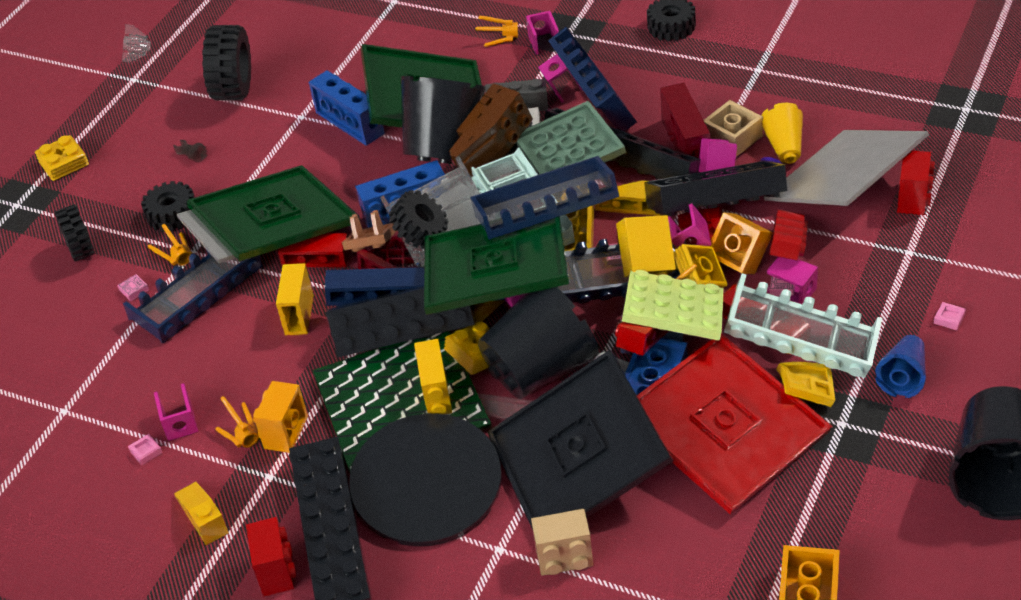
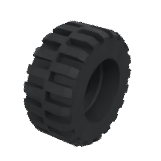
(226, 62)

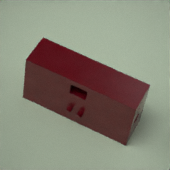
(682, 119)

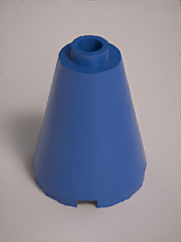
(903, 368)

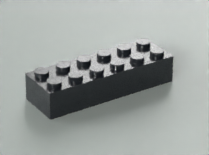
(716, 187)
(390, 321)

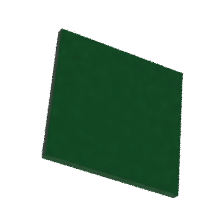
(383, 77)
(271, 212)
(471, 269)

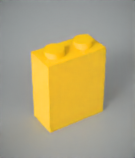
(646, 245)
(294, 299)
(433, 377)

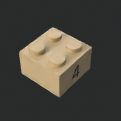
(736, 125)
(562, 542)

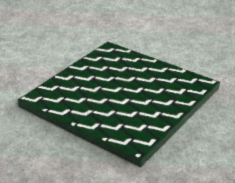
(386, 386)

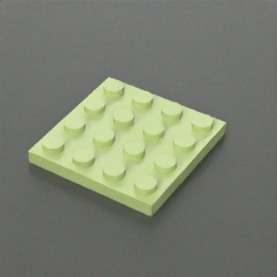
(674, 304)

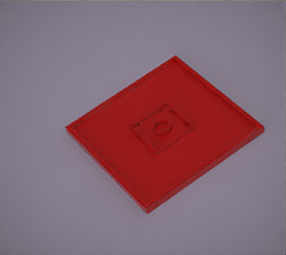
(729, 422)

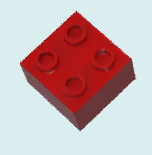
(915, 183)
(271, 556)

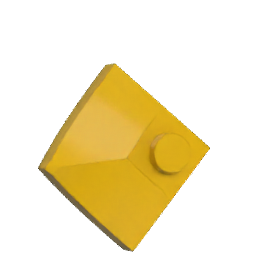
(808, 381)

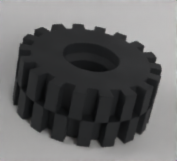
(671, 19)
(165, 203)
(417, 217)
(74, 232)

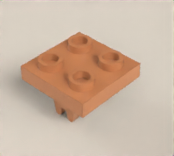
(375, 236)

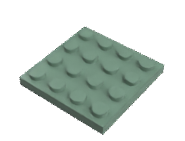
(569, 139)

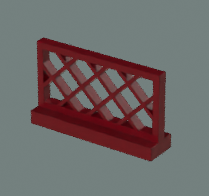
(370, 258)

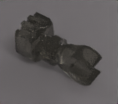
(194, 152)

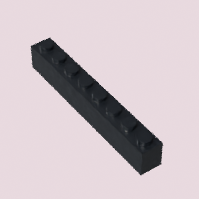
(648, 156)

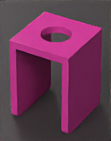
(549, 27)
(551, 75)
(716, 154)
(698, 230)
(797, 273)
(186, 416)

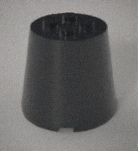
(433, 114)
(537, 342)
(988, 454)

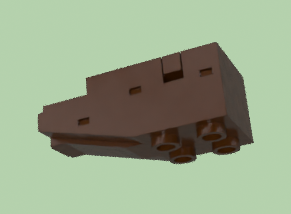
(491, 127)

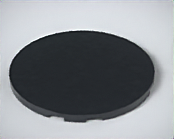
(425, 479)

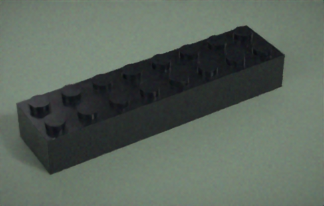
(329, 522)

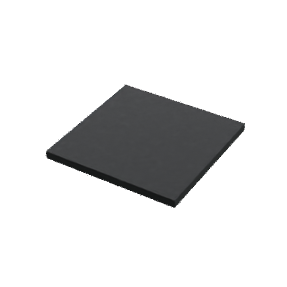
(580, 443)

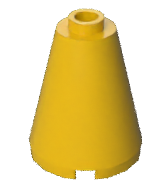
(784, 130)

